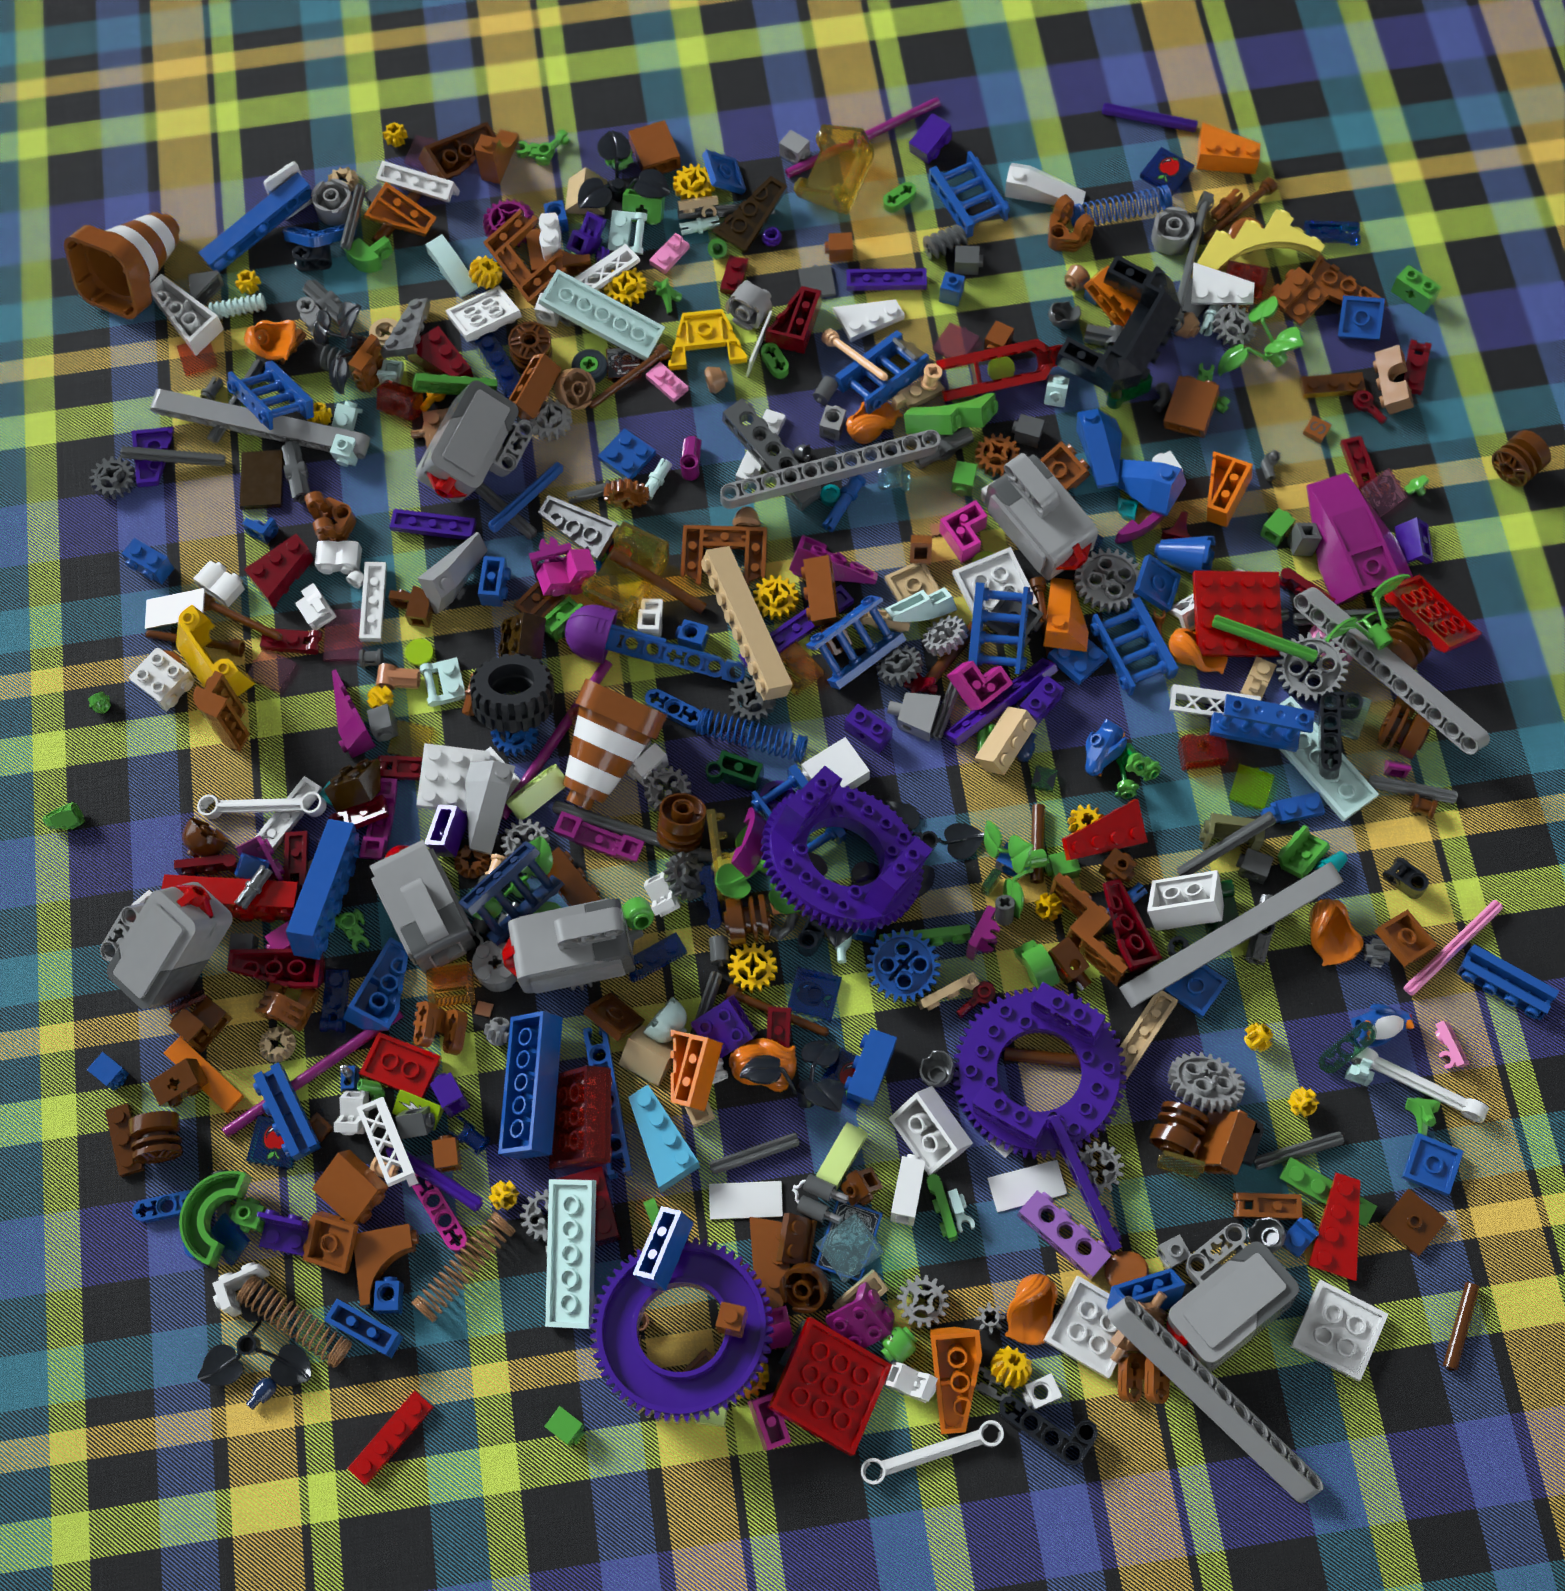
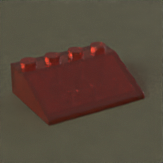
(582, 1118)

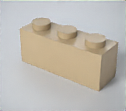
(1005, 740)

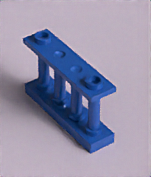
(958, 208)
(879, 356)
(279, 382)
(981, 615)
(1146, 630)
(874, 651)
(1261, 723)
(795, 780)

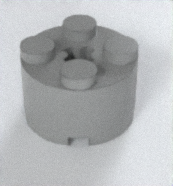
(332, 201)
(1172, 231)
(749, 305)
(484, 960)

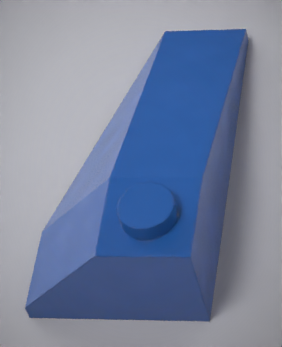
(1101, 445)
(1151, 484)
(380, 993)

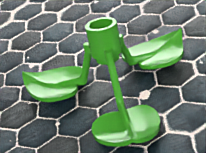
(1274, 352)
(1377, 633)
(1021, 857)
(545, 861)
(734, 883)

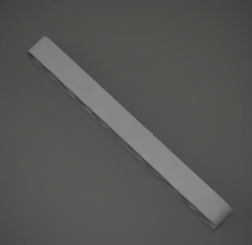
(244, 421)
(823, 476)
(1394, 674)
(1231, 934)
(1215, 1399)

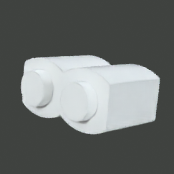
(550, 234)
(338, 556)
(219, 583)

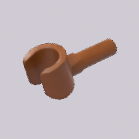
(1158, 621)

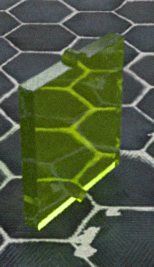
(1251, 787)

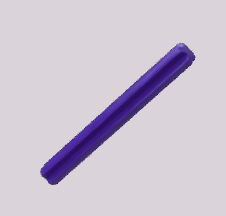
(1149, 117)
(442, 1181)

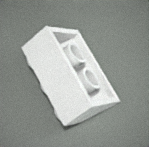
(1186, 901)
(930, 1129)

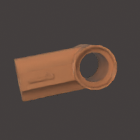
(397, 677)

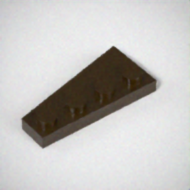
(747, 221)

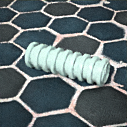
(238, 306)

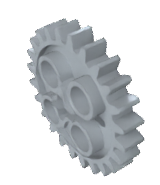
(1107, 580)
(1328, 678)
(1206, 1082)

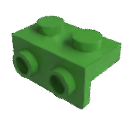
(558, 618)
(1302, 853)

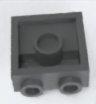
(1034, 620)

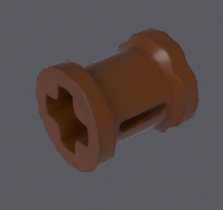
(1423, 806)

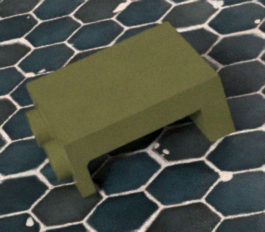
(1221, 826)

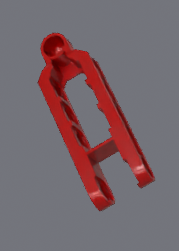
(1045, 356)

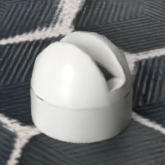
(355, 579)

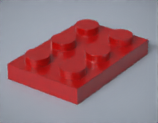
(400, 1065)

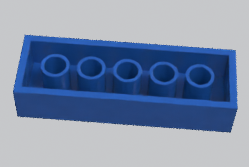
(324, 889)
(530, 1085)

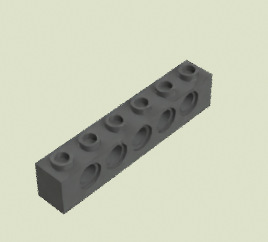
(759, 450)

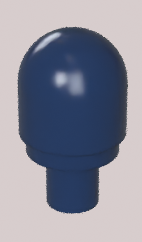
(1027, 749)
(262, 1392)

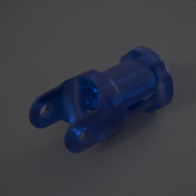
(471, 1137)

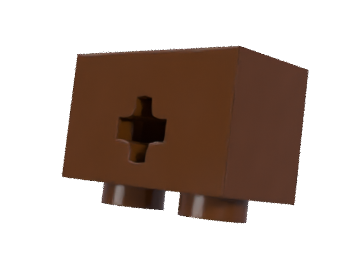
(178, 1083)

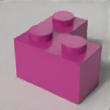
(960, 530)
(568, 575)
(979, 688)
(769, 1424)

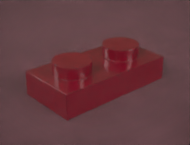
(734, 274)
(779, 1025)

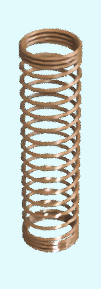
(251, 1286)
(419, 1302)

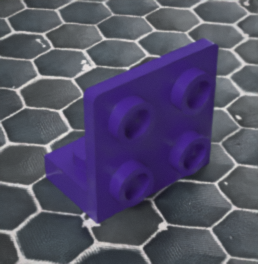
(726, 1024)
(283, 1233)

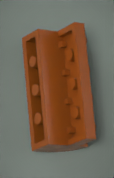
(222, 711)

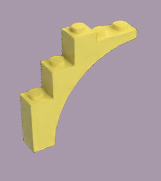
(1252, 237)

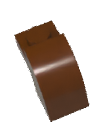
(417, 604)

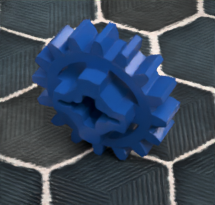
(517, 742)

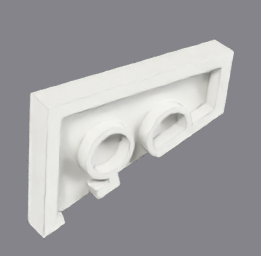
(1219, 288)
(868, 318)

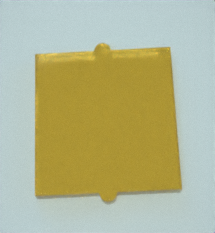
(410, 739)
(1181, 1164)

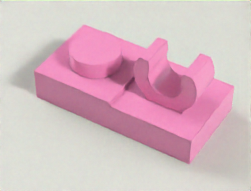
(669, 253)
(666, 382)
(1447, 1036)

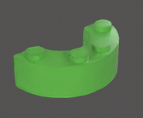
(199, 1208)

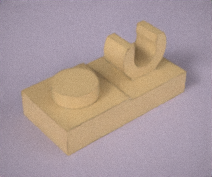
(690, 205)
(1258, 677)

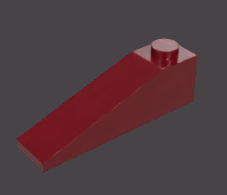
(1130, 932)
(278, 967)

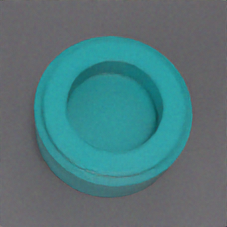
(830, 494)

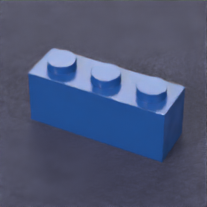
(870, 1067)
(663, 1248)
(1146, 1287)
(364, 1328)

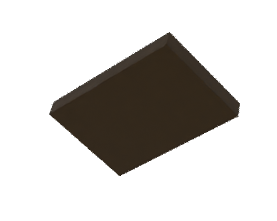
(261, 479)

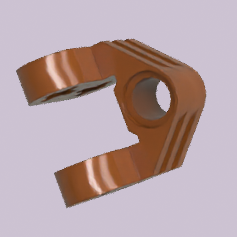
(1059, 236)
(325, 508)
(286, 1010)
(432, 1021)
(1132, 1378)

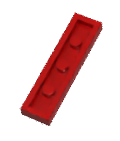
(390, 1438)

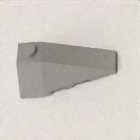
(449, 575)
(486, 796)

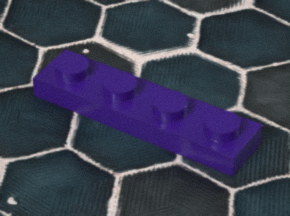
(886, 279)
(432, 524)

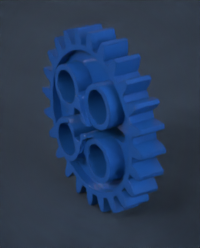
(888, 952)

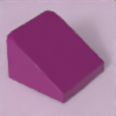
(1396, 769)

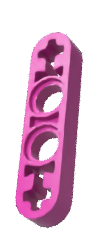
(436, 1212)

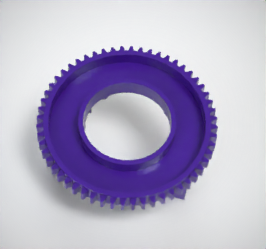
(828, 804)
(1048, 1013)
(696, 1390)

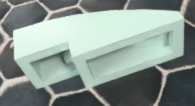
(451, 266)
(922, 606)

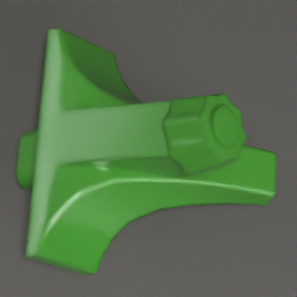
(667, 293)
(1423, 1111)

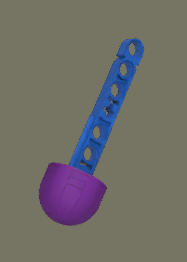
(593, 632)

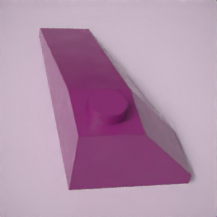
(842, 568)
(350, 725)

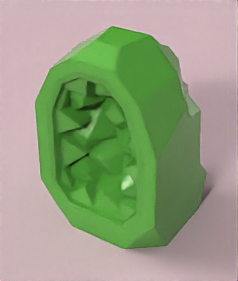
(64, 817)

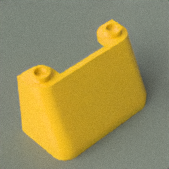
(192, 637)

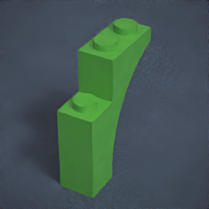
(949, 418)

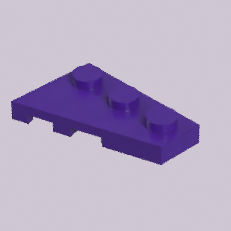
(150, 472)

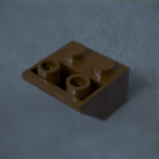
(522, 635)
(355, 785)

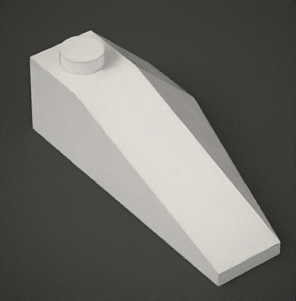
(1037, 186)

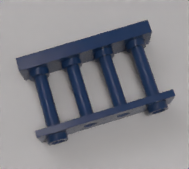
(500, 877)

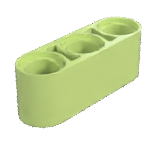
(536, 792)
(842, 1154)

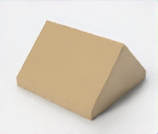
(574, 185)
(647, 1057)

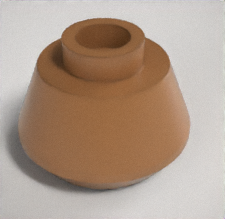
(1076, 277)
(1190, 327)
(715, 379)
(746, 518)

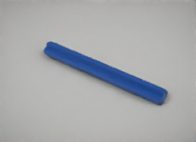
(525, 497)

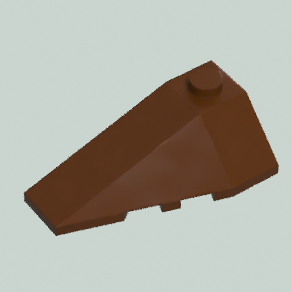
(453, 154)

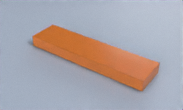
(218, 1087)

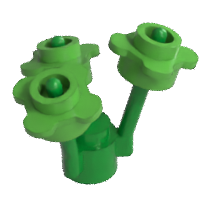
(1136, 763)

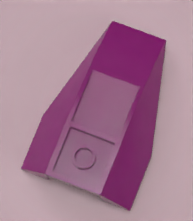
(1355, 543)

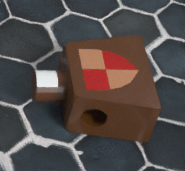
(1067, 954)

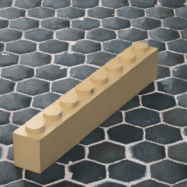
(746, 623)

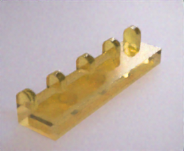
(714, 835)

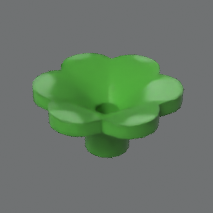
(1417, 485)

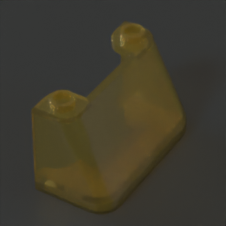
(838, 168)
(620, 587)

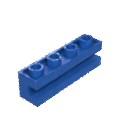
(1507, 982)
(287, 1112)

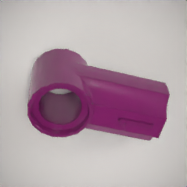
(690, 458)

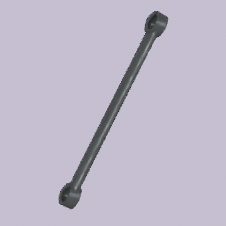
(1203, 207)

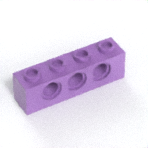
(1068, 1248)

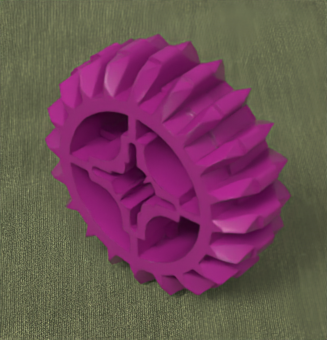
(502, 212)

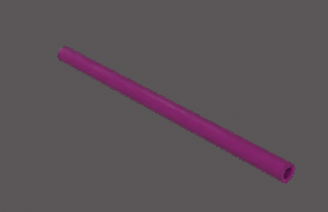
(873, 132)
(553, 741)
(307, 1076)

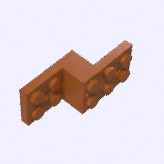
(1088, 928)

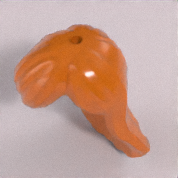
(275, 340)
(868, 427)
(1185, 651)
(1333, 933)
(759, 1047)
(1032, 1310)

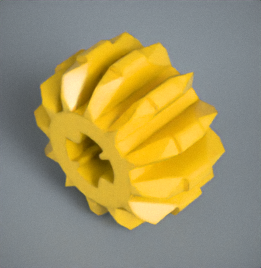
(485, 272)
(1081, 815)
(1011, 1367)

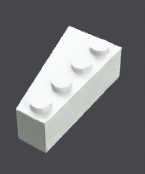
(188, 316)

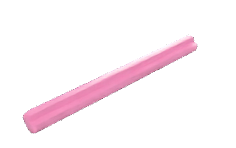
(1453, 947)

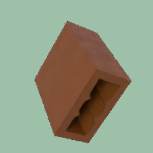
(655, 147)
(1191, 406)
(1225, 1141)
(350, 1188)

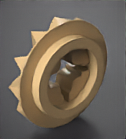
(350, 175)
(380, 326)
(278, 1054)

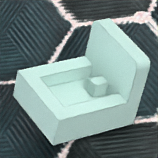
(391, 370)
(1056, 390)
(346, 415)
(343, 450)

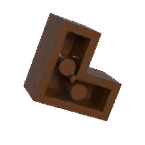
(201, 1025)

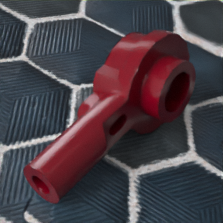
(1363, 401)
(982, 994)

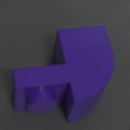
(589, 236)

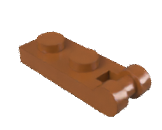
(1268, 1205)

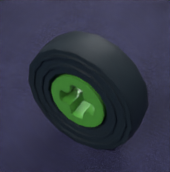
(595, 358)

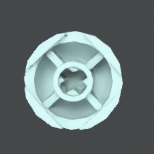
(667, 1019)

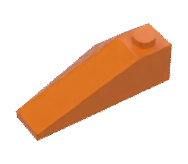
(1064, 619)
(956, 1366)

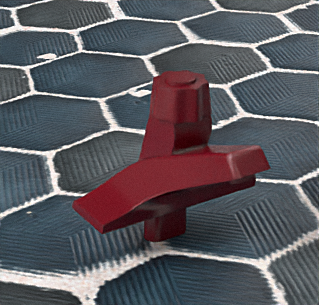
(1179, 529)
(922, 684)

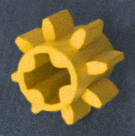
(395, 134)
(247, 282)
(321, 414)
(380, 696)
(1048, 906)
(1258, 1037)
(1303, 1102)
(503, 1195)

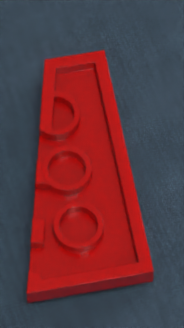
(1116, 830)
(1337, 1242)

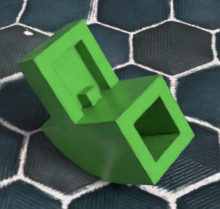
(368, 258)
(1037, 963)

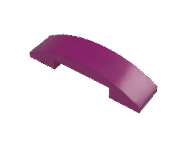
(1133, 531)
(378, 833)
(598, 839)
(749, 853)

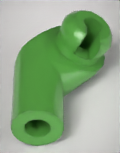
(983, 734)
(373, 1087)

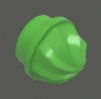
(717, 248)
(99, 702)

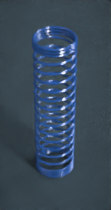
(1161, 199)
(705, 719)

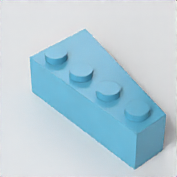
(665, 1146)

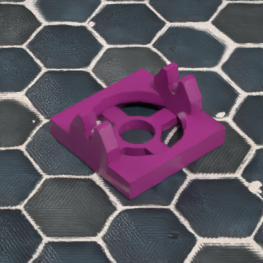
(549, 552)
(982, 934)

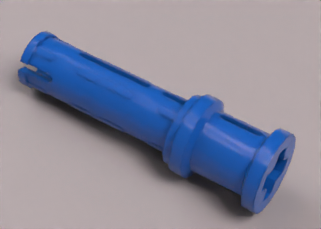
(848, 494)

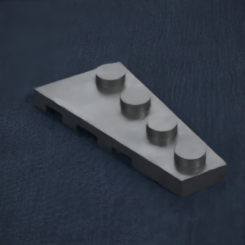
(406, 332)
(579, 525)

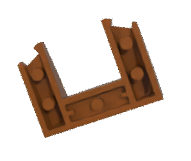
(502, 245)
(698, 537)

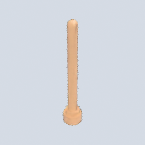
(832, 339)

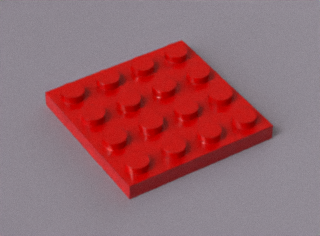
(1242, 597)
(1432, 614)
(829, 1386)

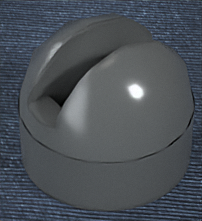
(803, 452)

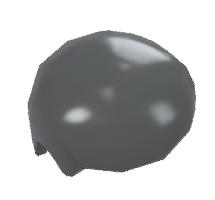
(1064, 315)
(937, 1069)
(1269, 1232)

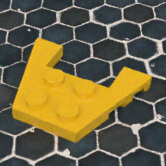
(705, 331)

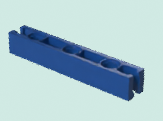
(256, 223)
(618, 1129)

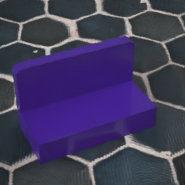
(1415, 540)

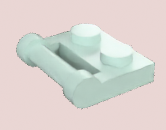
(621, 229)
(450, 680)

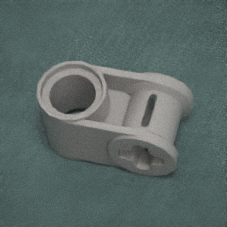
(308, 311)

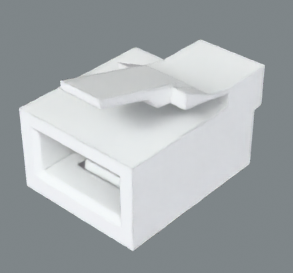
(315, 607)
(647, 762)

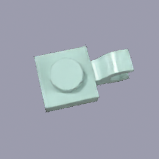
(1360, 1072)
(957, 1205)

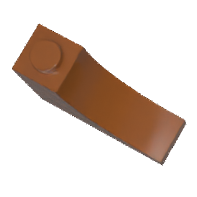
(495, 154)
(573, 262)
(376, 1252)

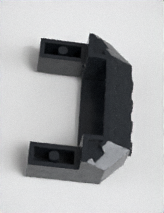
(1141, 337)

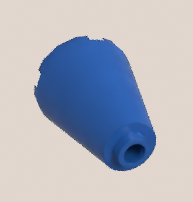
(1187, 553)

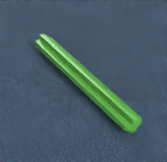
(1265, 638)

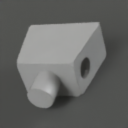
(916, 713)

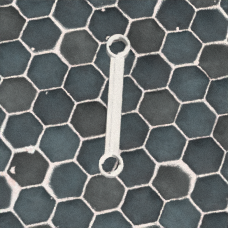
(261, 805)
(1470, 1108)
(932, 1452)

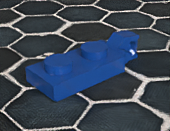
(1296, 808)

